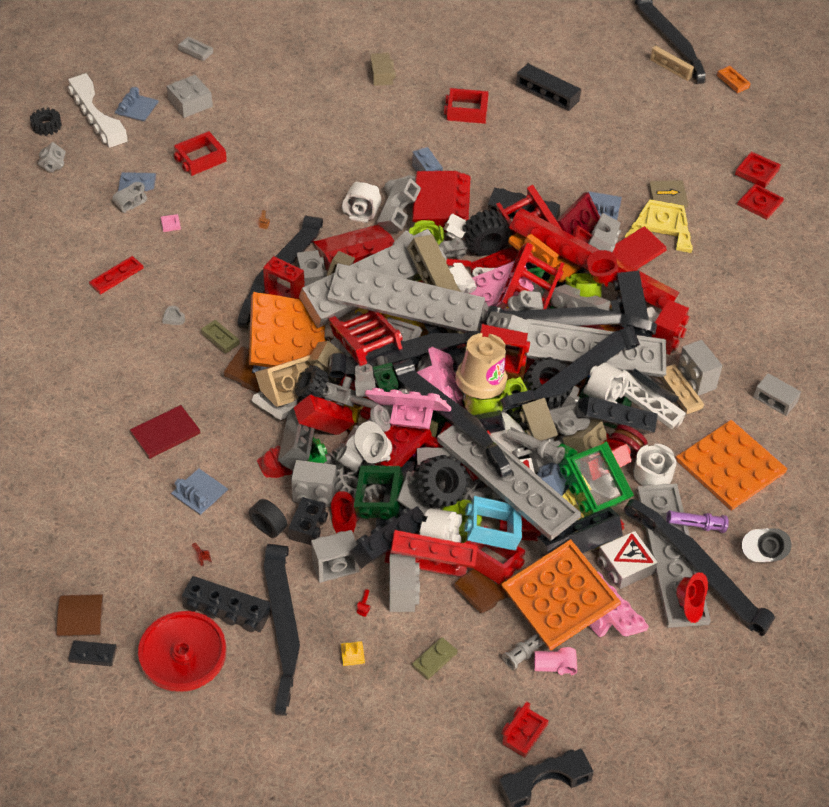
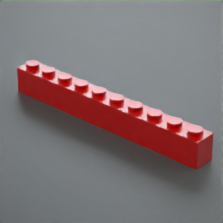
(578, 252)

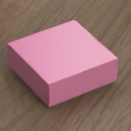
(170, 223)

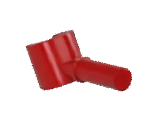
(363, 608)

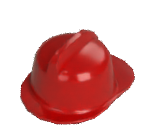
(602, 266)
(271, 466)
(343, 512)
(692, 594)

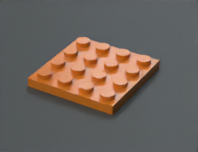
(280, 330)
(731, 464)
(561, 594)

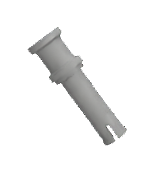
(543, 448)
(522, 651)

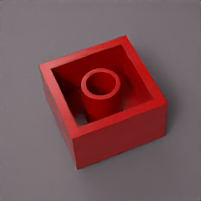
(672, 324)

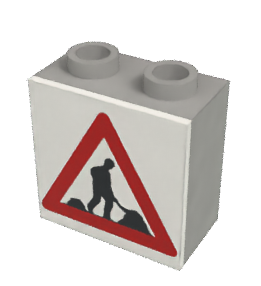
(626, 560)

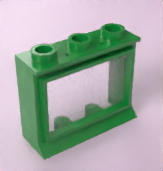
(595, 479)

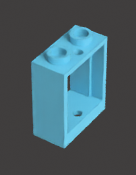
(497, 510)

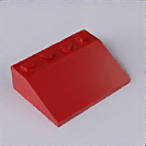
(441, 195)
(353, 243)

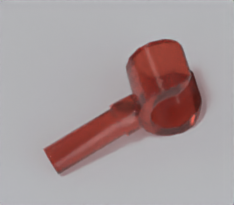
(202, 554)

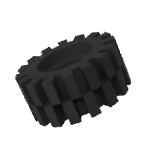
(45, 115)
(311, 382)

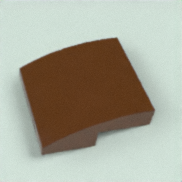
(241, 370)
(480, 590)
(79, 615)

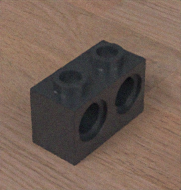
(305, 521)

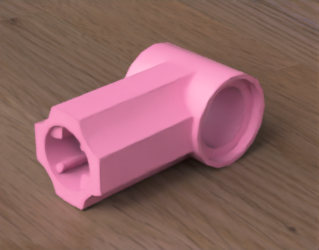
(561, 661)

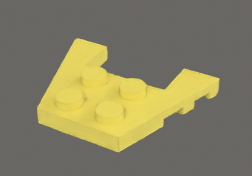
(665, 219)

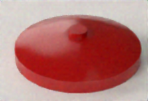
(182, 651)

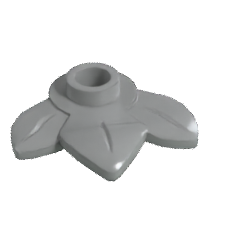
(568, 422)

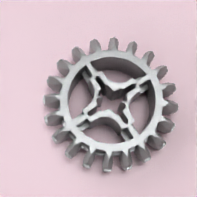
(349, 482)

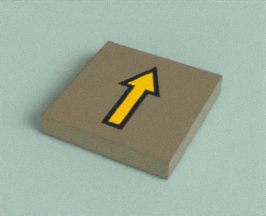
(669, 192)

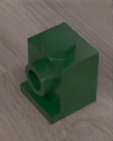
(385, 377)

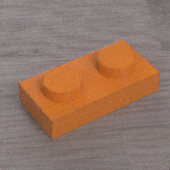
(733, 79)

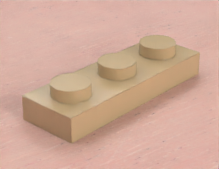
(671, 63)
(676, 382)

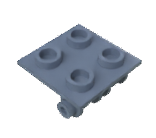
(136, 106)
(606, 204)
(198, 491)

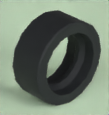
(267, 518)

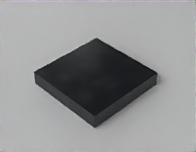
(654, 385)

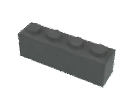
(295, 442)

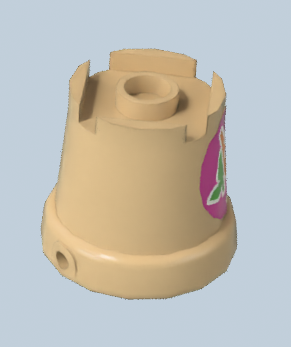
(483, 367)

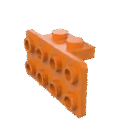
(545, 254)

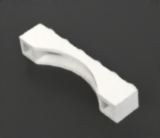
(110, 129)

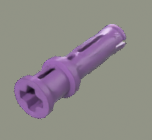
(705, 521)

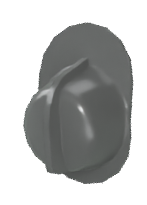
(766, 545)

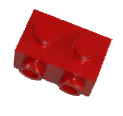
(523, 730)

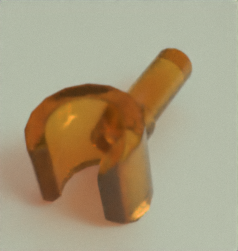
(264, 223)

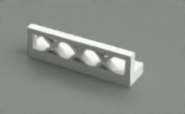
(650, 401)

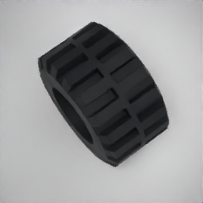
(486, 232)
(545, 369)
(454, 481)

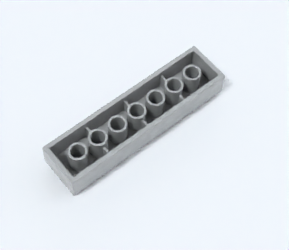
(390, 261)

